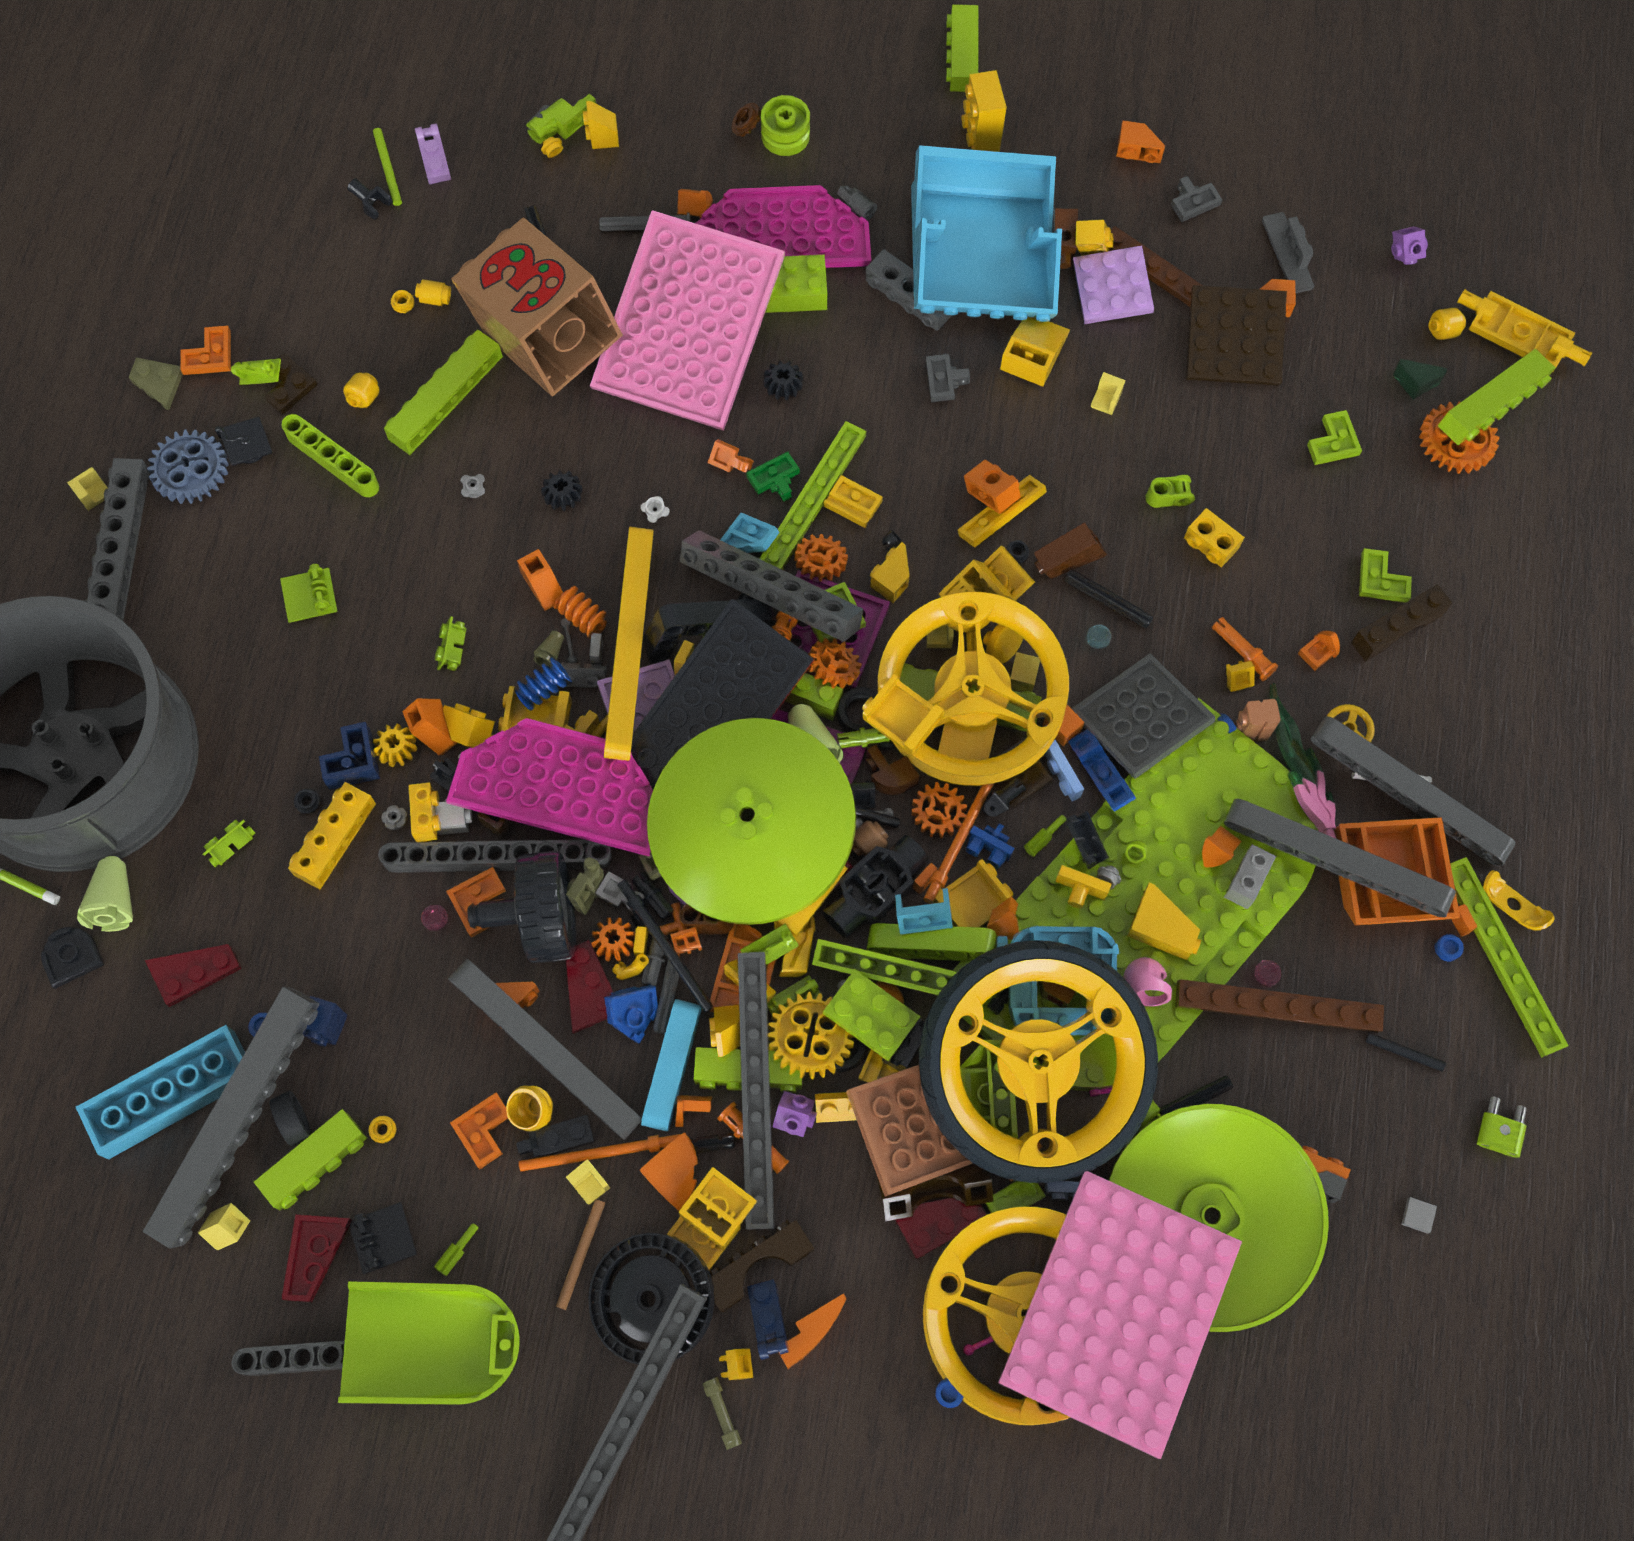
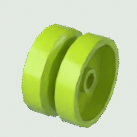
(785, 125)

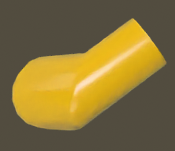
(632, 970)

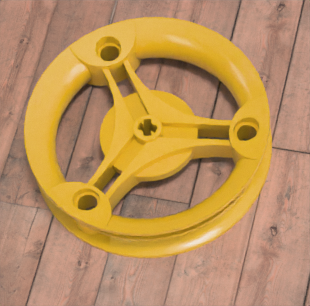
(991, 681)
(1001, 1312)

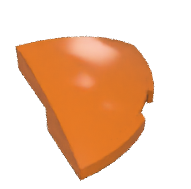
(673, 1171)

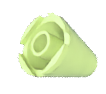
(807, 720)
(107, 897)

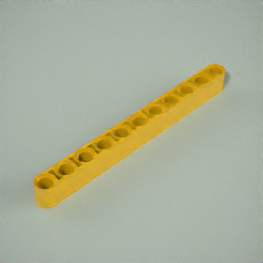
(628, 645)

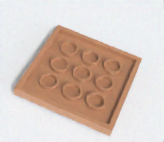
(902, 1132)

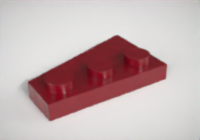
(311, 1254)

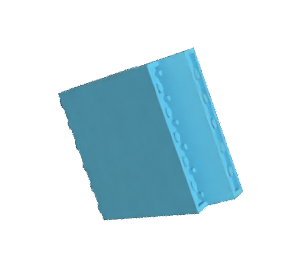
(985, 234)

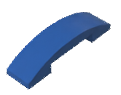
(1101, 770)

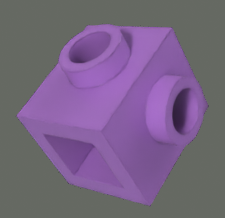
(1409, 245)
(794, 1114)

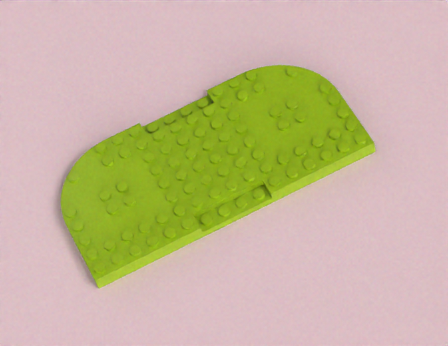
(1173, 814)

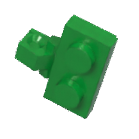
(774, 476)

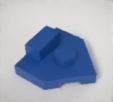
(632, 1010)

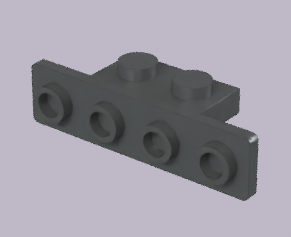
(1290, 248)

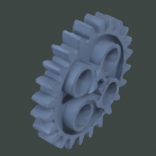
(188, 466)

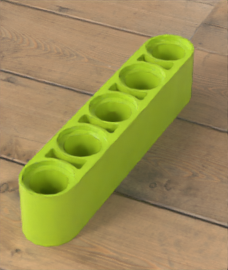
(324, 447)
(941, 944)

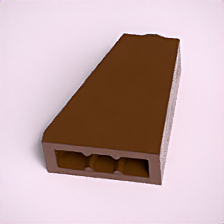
(1069, 552)

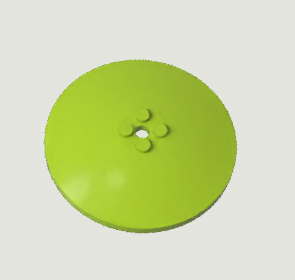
(758, 866)
(1256, 1183)

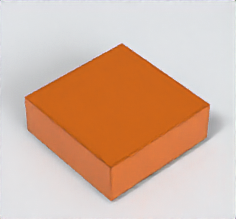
(923, 879)
(1465, 923)

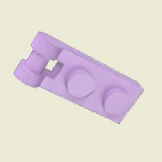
(433, 154)

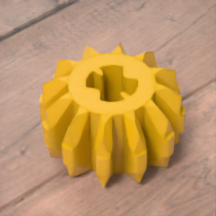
(389, 738)

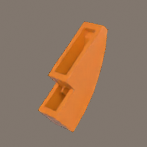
(812, 1331)

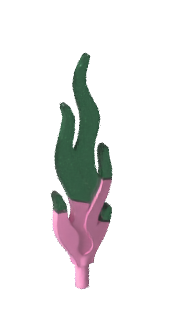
(1305, 772)

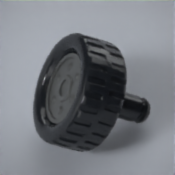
(538, 908)

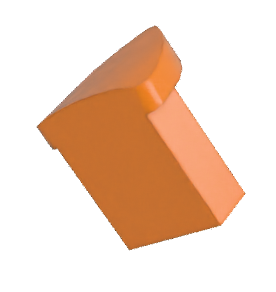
(694, 202)
(1320, 649)
(1219, 848)
(1004, 919)
(691, 1103)

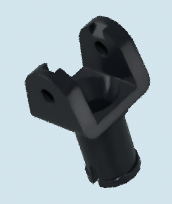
(369, 197)
(1000, 800)

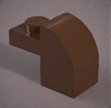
(891, 778)

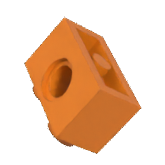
(992, 486)

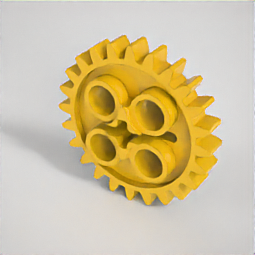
(785, 1030)

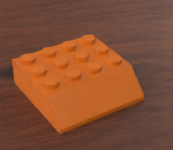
(1409, 843)

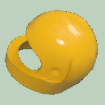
(529, 1108)

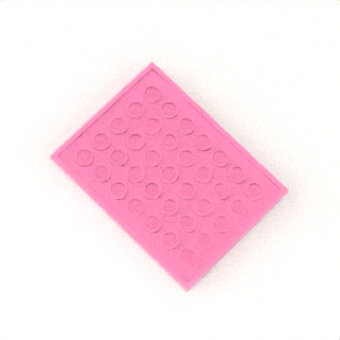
(688, 319)
(1121, 1314)

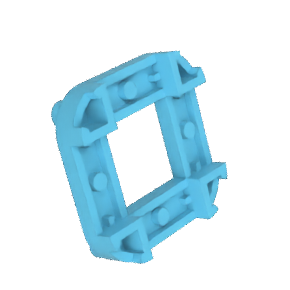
(1024, 995)

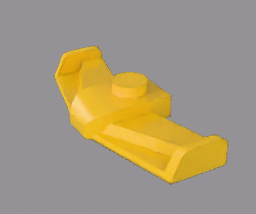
(796, 961)

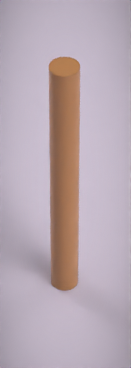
(580, 1254)

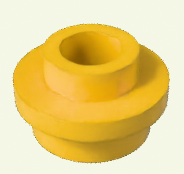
(552, 147)
(399, 297)
(376, 1124)

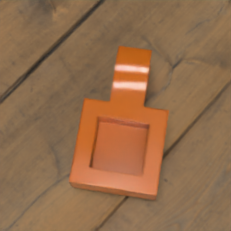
(726, 457)

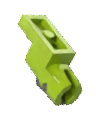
(558, 118)

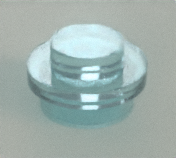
(1098, 636)

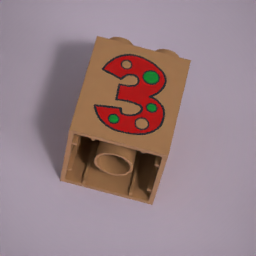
(538, 305)

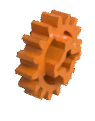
(818, 557)
(834, 663)
(935, 799)

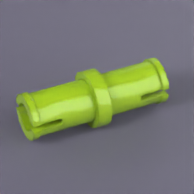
(861, 738)

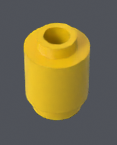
(433, 292)

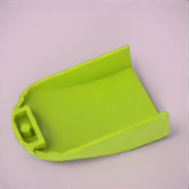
(425, 1343)

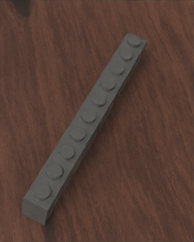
(231, 1118)

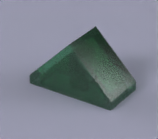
(1418, 377)

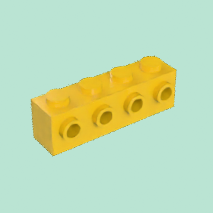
(331, 835)

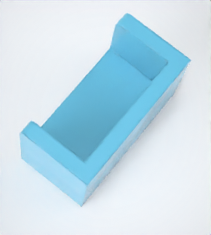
(924, 917)

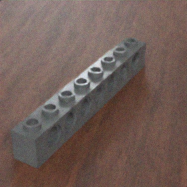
(121, 562)
(771, 585)

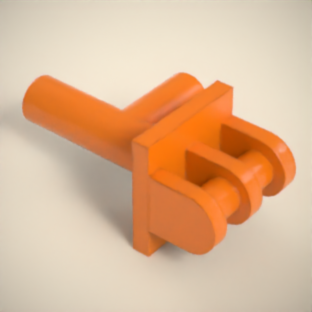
(684, 939)

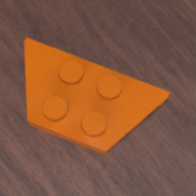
(725, 990)

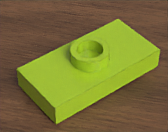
(1016, 1195)

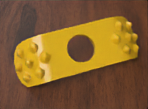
(1528, 915)

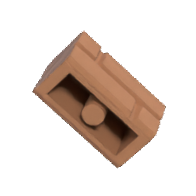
(1258, 719)

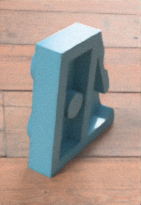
(750, 534)

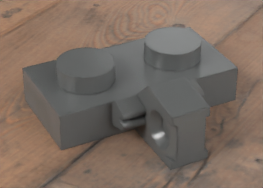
(1194, 200)
(944, 378)

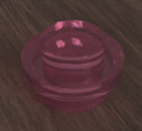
(434, 917)
(1267, 973)

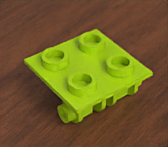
(308, 594)

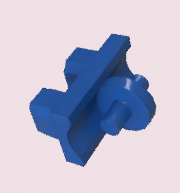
(992, 841)

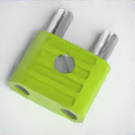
(1501, 1132)

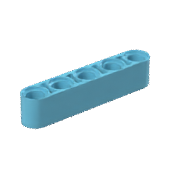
(671, 1065)

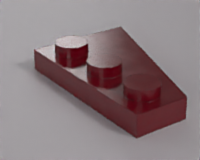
(192, 971)
(586, 988)
(937, 1224)

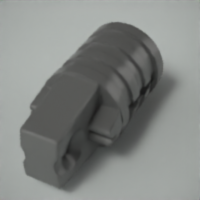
(857, 202)

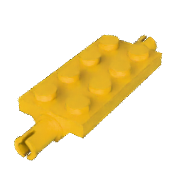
(1521, 329)

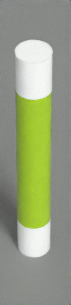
(29, 887)

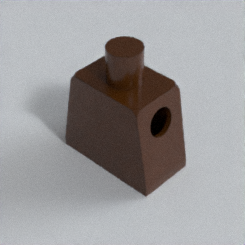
(1066, 220)

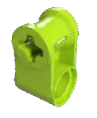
(1174, 492)

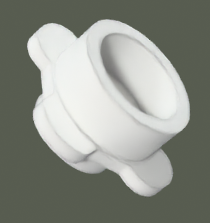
(650, 504)

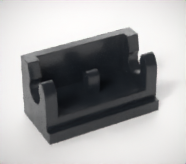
(908, 1049)

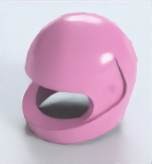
(1148, 975)

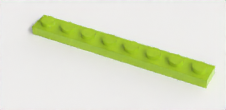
(814, 494)
(1507, 961)

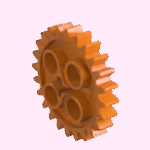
(1467, 454)

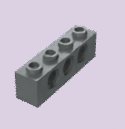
(888, 266)

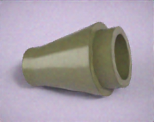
(549, 649)

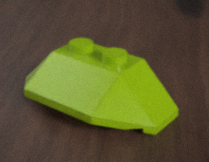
(988, 1091)

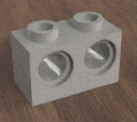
(1250, 876)

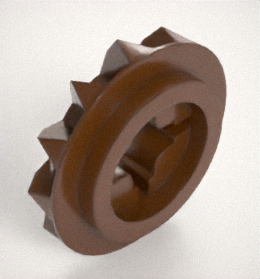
(746, 119)

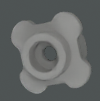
(477, 490)

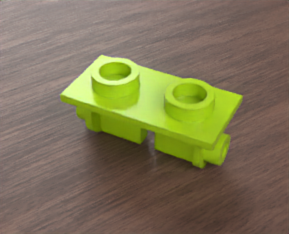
(257, 371)
(447, 653)
(219, 848)
(773, 944)
(801, 987)

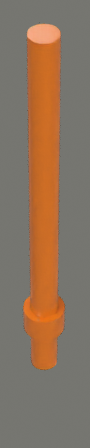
(940, 877)
(653, 1144)

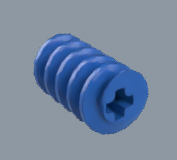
(541, 684)

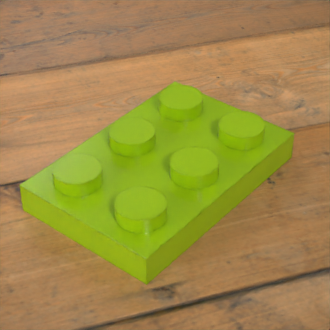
(871, 1015)

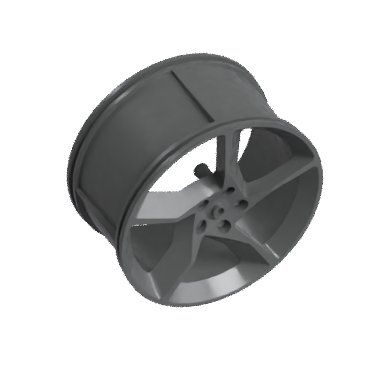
(77, 745)

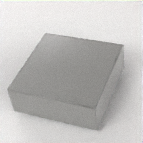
(596, 648)
(1419, 1215)

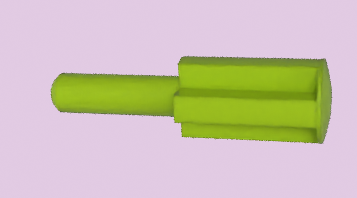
(1043, 837)
(454, 1252)

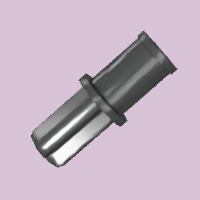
(652, 969)

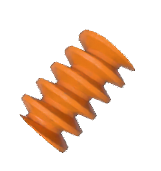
(580, 612)

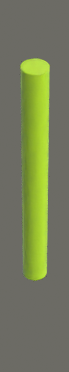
(387, 167)

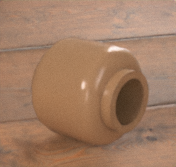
(868, 837)

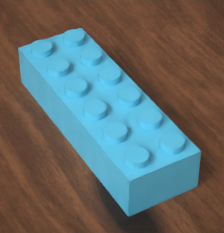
(161, 1093)

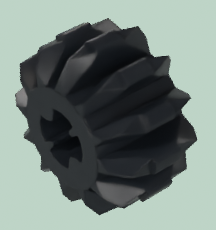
(783, 380)
(557, 498)

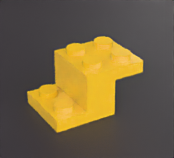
(997, 575)
(712, 1216)

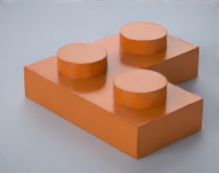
(214, 355)
(475, 890)
(474, 1129)

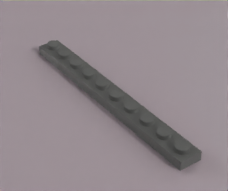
(756, 1088)
(628, 1416)

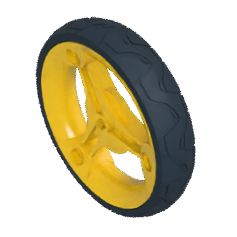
(1133, 1081)

